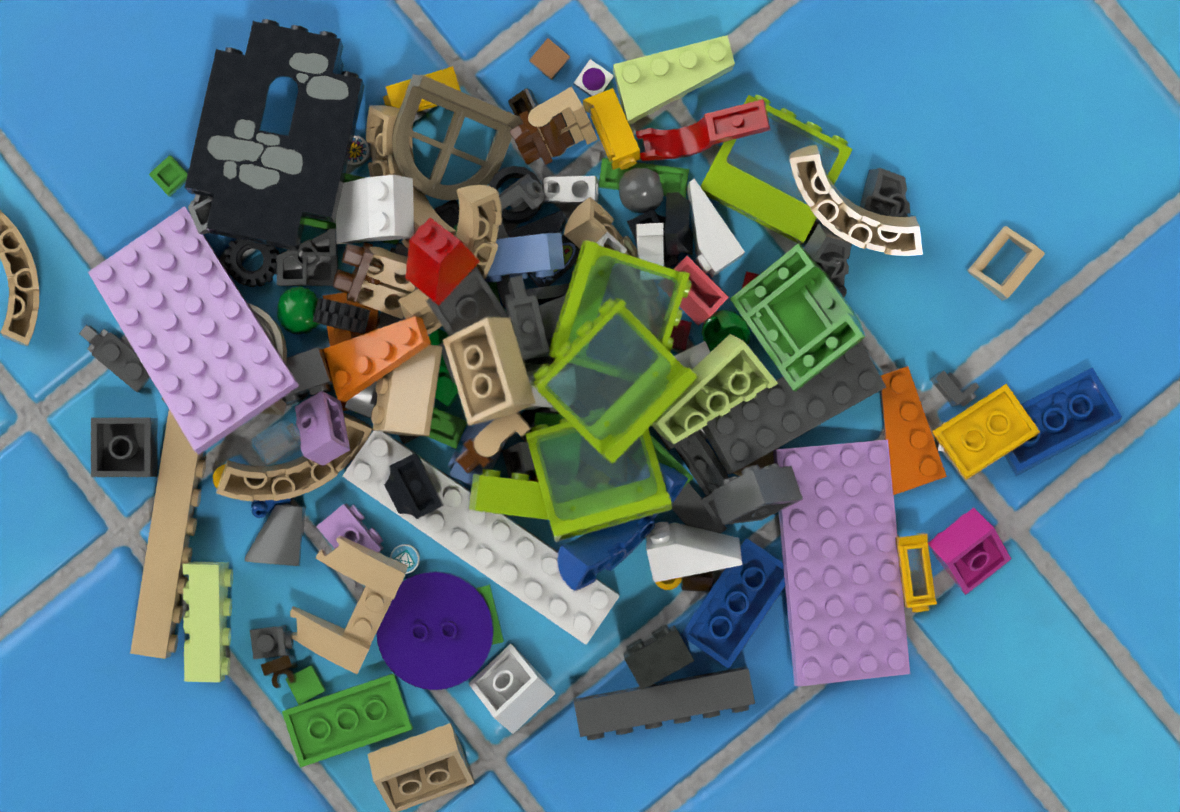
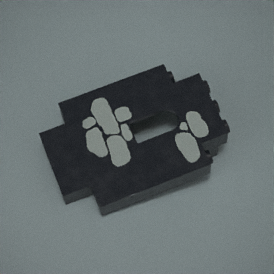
(264, 179)

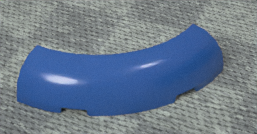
(608, 547)

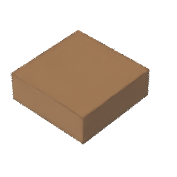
(549, 59)

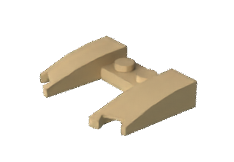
(381, 581)

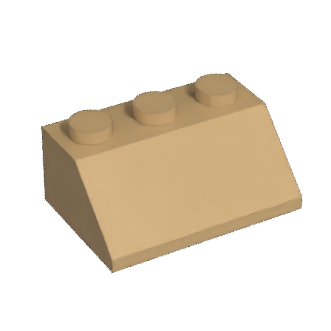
(489, 370)
(408, 395)
(420, 768)

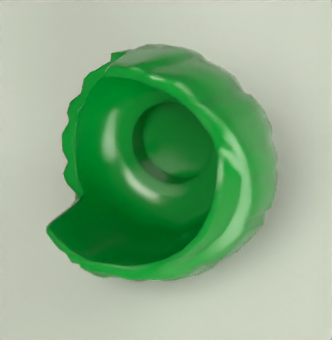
(297, 310)
(721, 325)

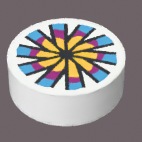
(359, 151)

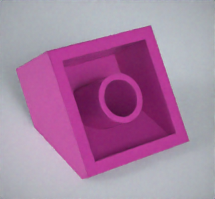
(969, 550)

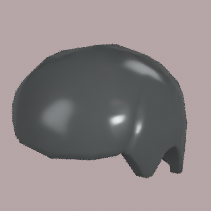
(641, 190)

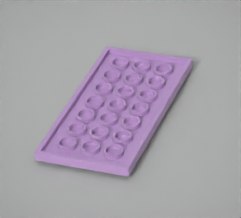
(192, 330)
(843, 565)

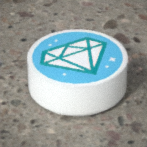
(407, 555)

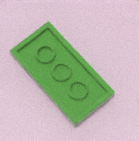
(347, 720)

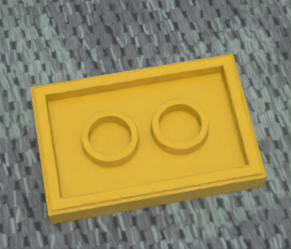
(985, 432)

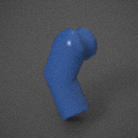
(261, 508)

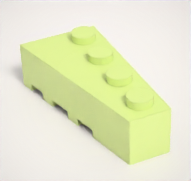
(664, 77)
(724, 380)
(207, 621)

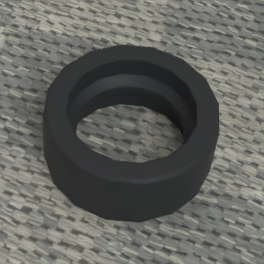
(501, 177)

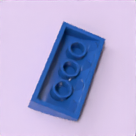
(1065, 419)
(736, 605)

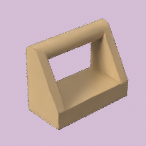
(1018, 274)

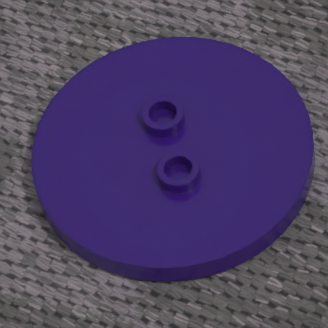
(436, 631)

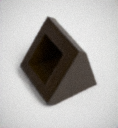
(523, 102)
(698, 582)

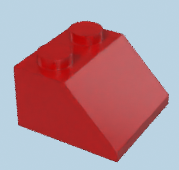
(437, 261)

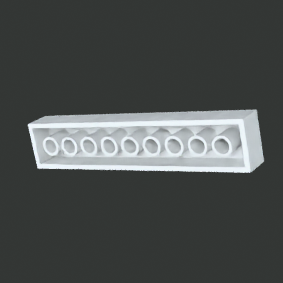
(488, 542)

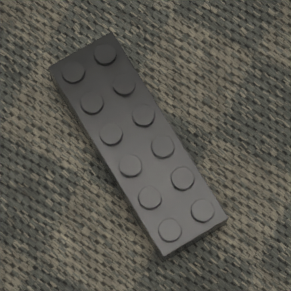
(784, 414)

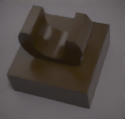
(279, 667)

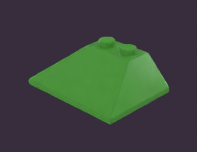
(798, 316)

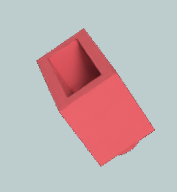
(704, 294)

